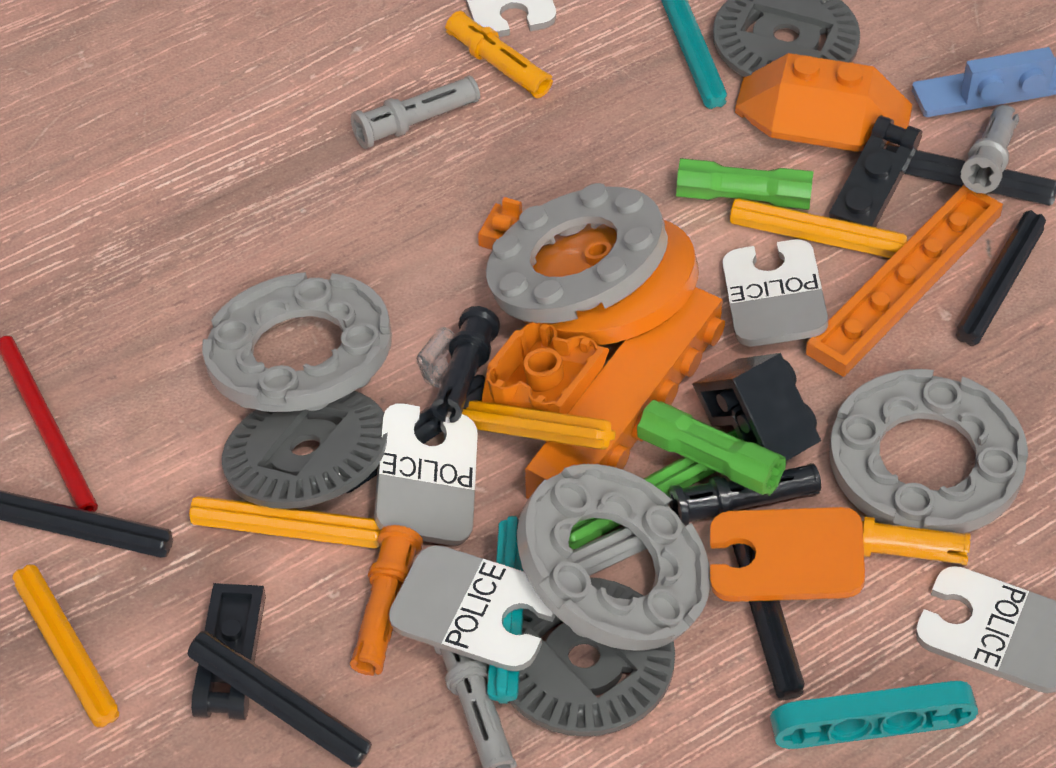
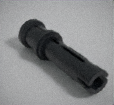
(468, 351)
(721, 496)

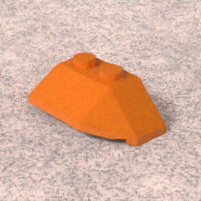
(820, 101)

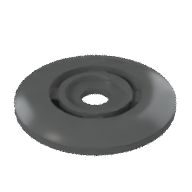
(809, 18)
(268, 473)
(564, 695)

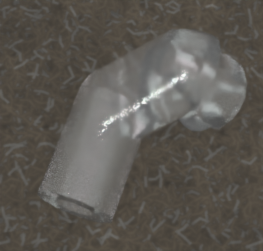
(432, 358)

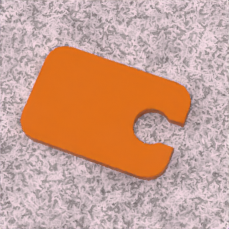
(796, 557)

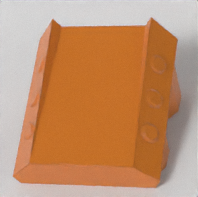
(542, 370)

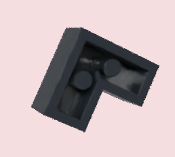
(760, 403)

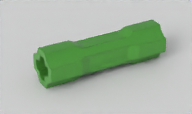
(711, 180)
(739, 460)

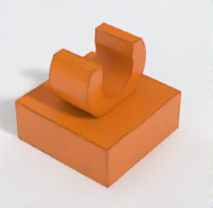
(499, 221)

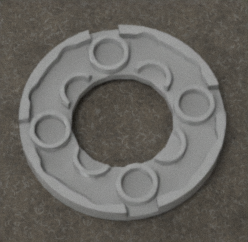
(628, 265)
(280, 388)
(917, 394)
(566, 588)

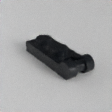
(876, 173)
(236, 620)

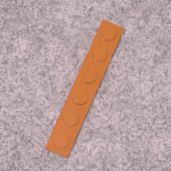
(903, 280)

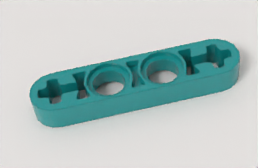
(873, 714)

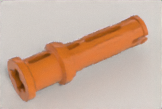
(386, 576)

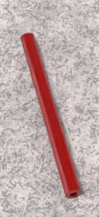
(46, 425)

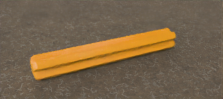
(816, 228)
(540, 424)
(284, 522)
(66, 646)

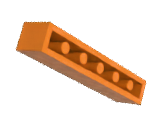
(636, 374)

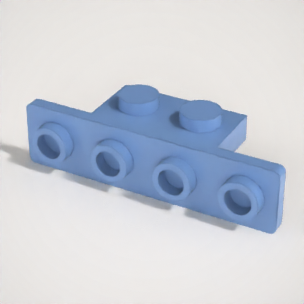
(989, 83)

